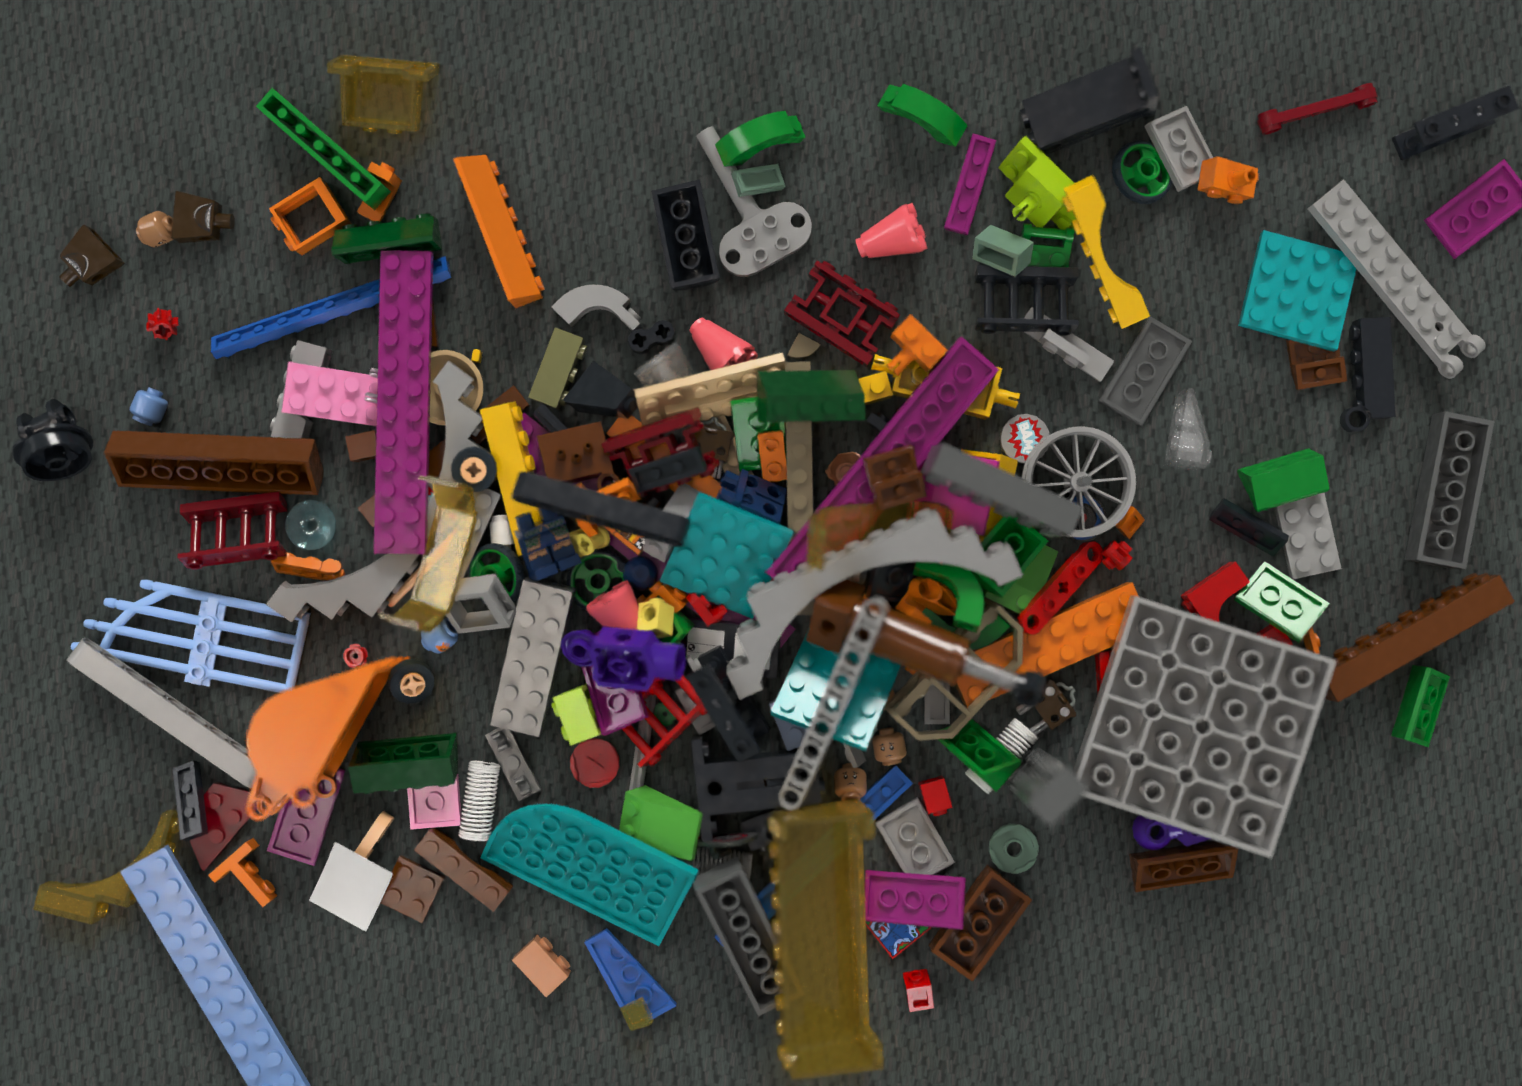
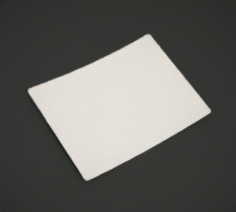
(351, 886)

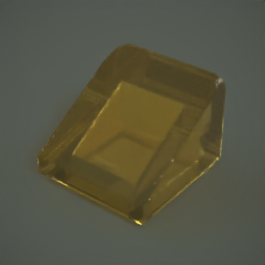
(637, 1014)

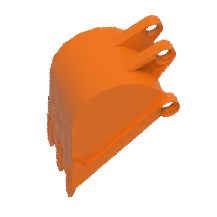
(307, 734)

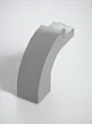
(587, 298)

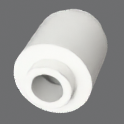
(500, 531)

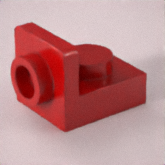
(708, 613)
(918, 990)

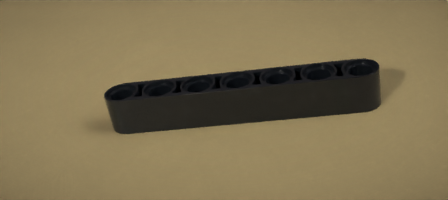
(600, 509)

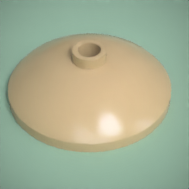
(438, 361)

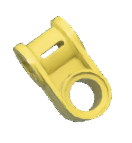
(586, 545)

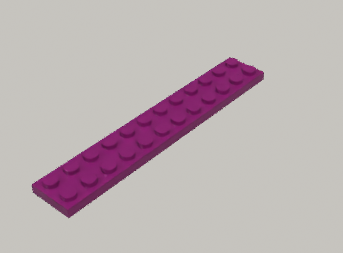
(403, 402)
(919, 423)

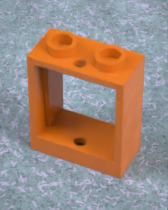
(282, 208)

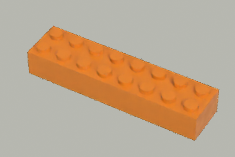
(1063, 640)

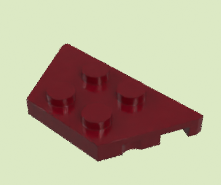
(225, 818)

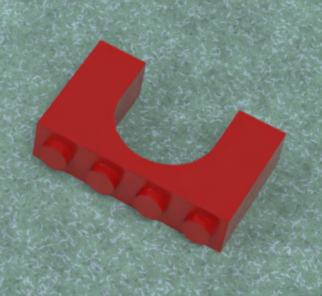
(1209, 595)

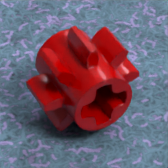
(162, 324)
(1116, 555)

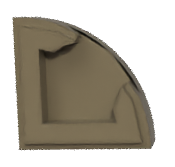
(803, 347)

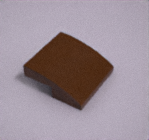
(1315, 365)
(894, 477)

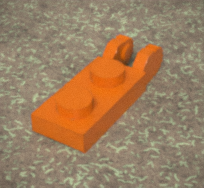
(308, 567)

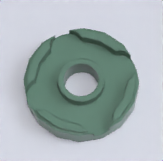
(1013, 863)

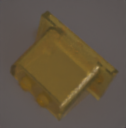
(381, 91)

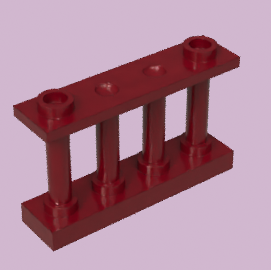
(223, 510)

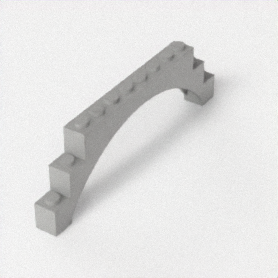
(906, 541)
(372, 584)

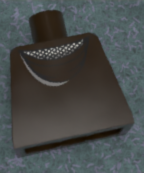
(198, 219)
(88, 258)

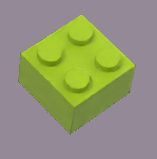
(576, 714)

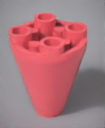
(893, 235)
(720, 346)

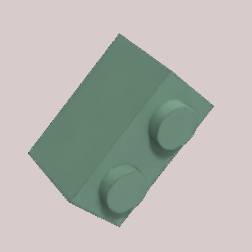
(1002, 250)

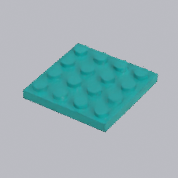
(1298, 291)
(725, 553)
(808, 682)

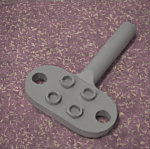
(764, 233)

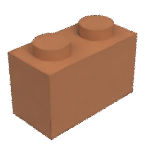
(542, 965)

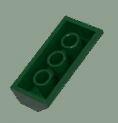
(365, 243)
(809, 396)
(404, 763)

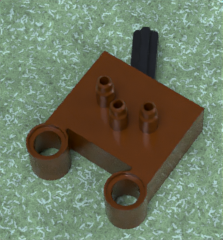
(573, 452)

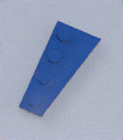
(625, 975)

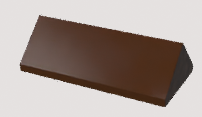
(1183, 865)

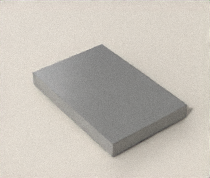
(1179, 146)
(914, 840)

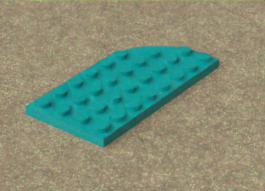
(592, 867)

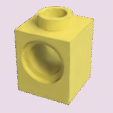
(656, 617)

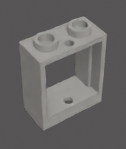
(491, 590)

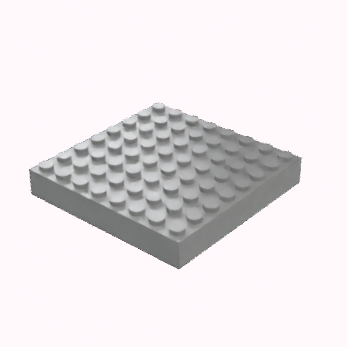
(1202, 725)

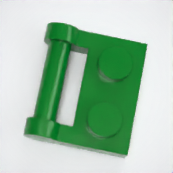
(1048, 254)

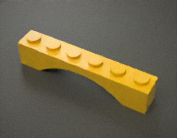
(1088, 206)

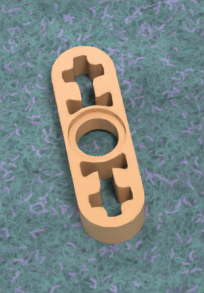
(374, 834)

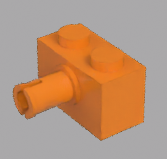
(1227, 180)
(916, 346)

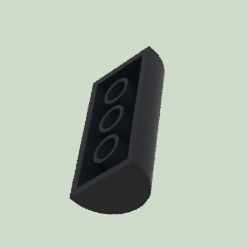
(686, 236)

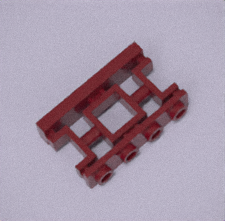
(853, 296)
(654, 436)

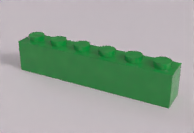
(323, 149)

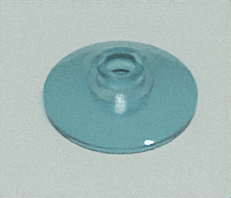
(298, 525)

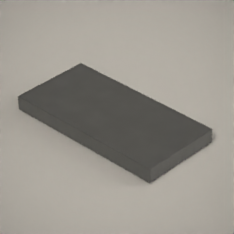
(1145, 371)

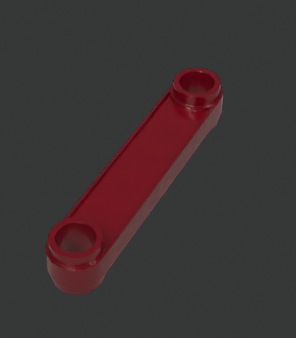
(1362, 97)

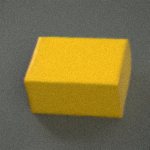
(476, 356)

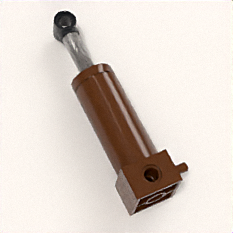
(912, 643)

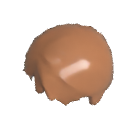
(841, 465)

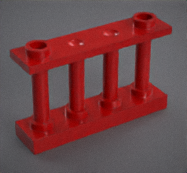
(653, 756)

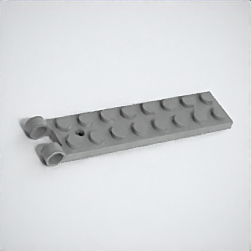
(1395, 278)

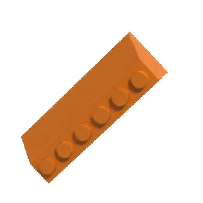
(499, 229)

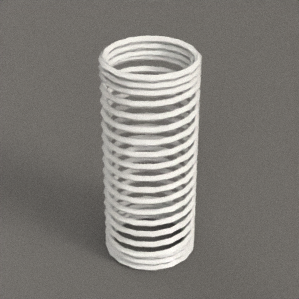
(1015, 726)
(475, 776)

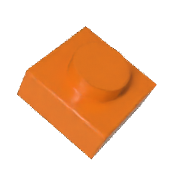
(1130, 522)

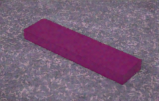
(970, 184)

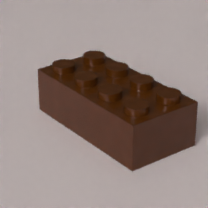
(989, 914)

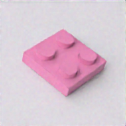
(435, 806)

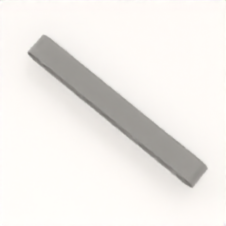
(163, 710)
(824, 712)

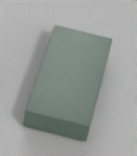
(758, 180)

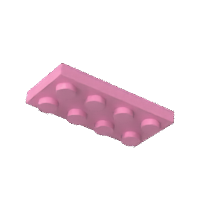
(329, 394)

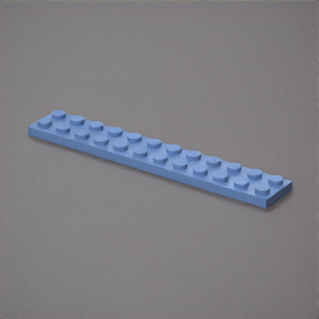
(212, 971)

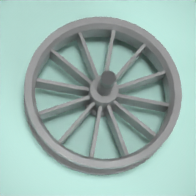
(1078, 481)

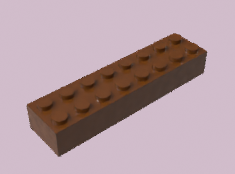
(215, 462)
(1416, 633)

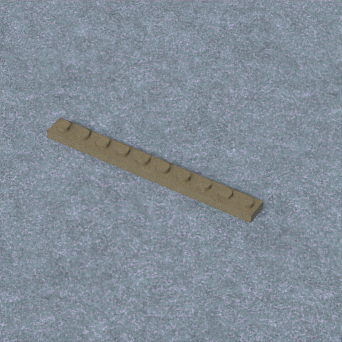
(799, 472)

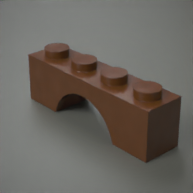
(475, 879)

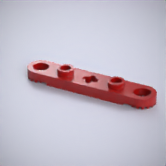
(1048, 599)

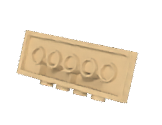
(707, 390)

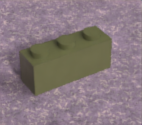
(558, 368)

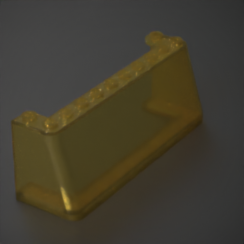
(822, 939)

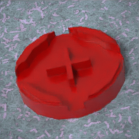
(594, 762)

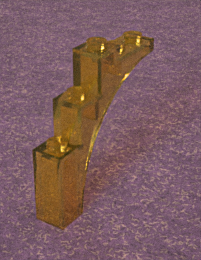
(87, 900)

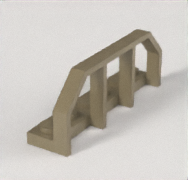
(918, 684)

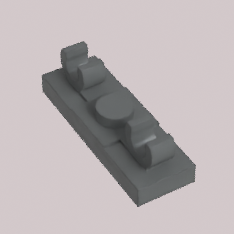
(513, 762)

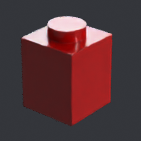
(935, 795)

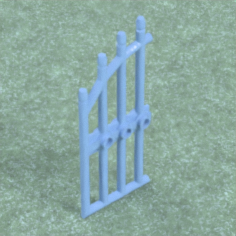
(206, 637)

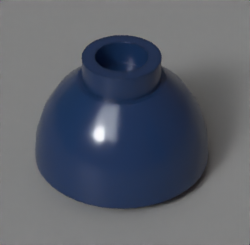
(640, 573)

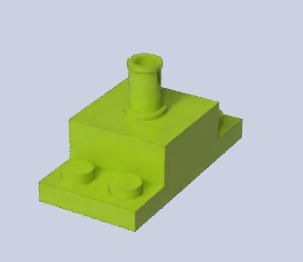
(1036, 186)

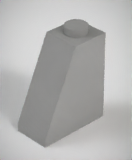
(680, 504)

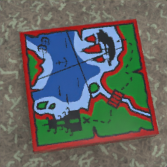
(896, 937)

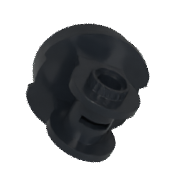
(52, 444)

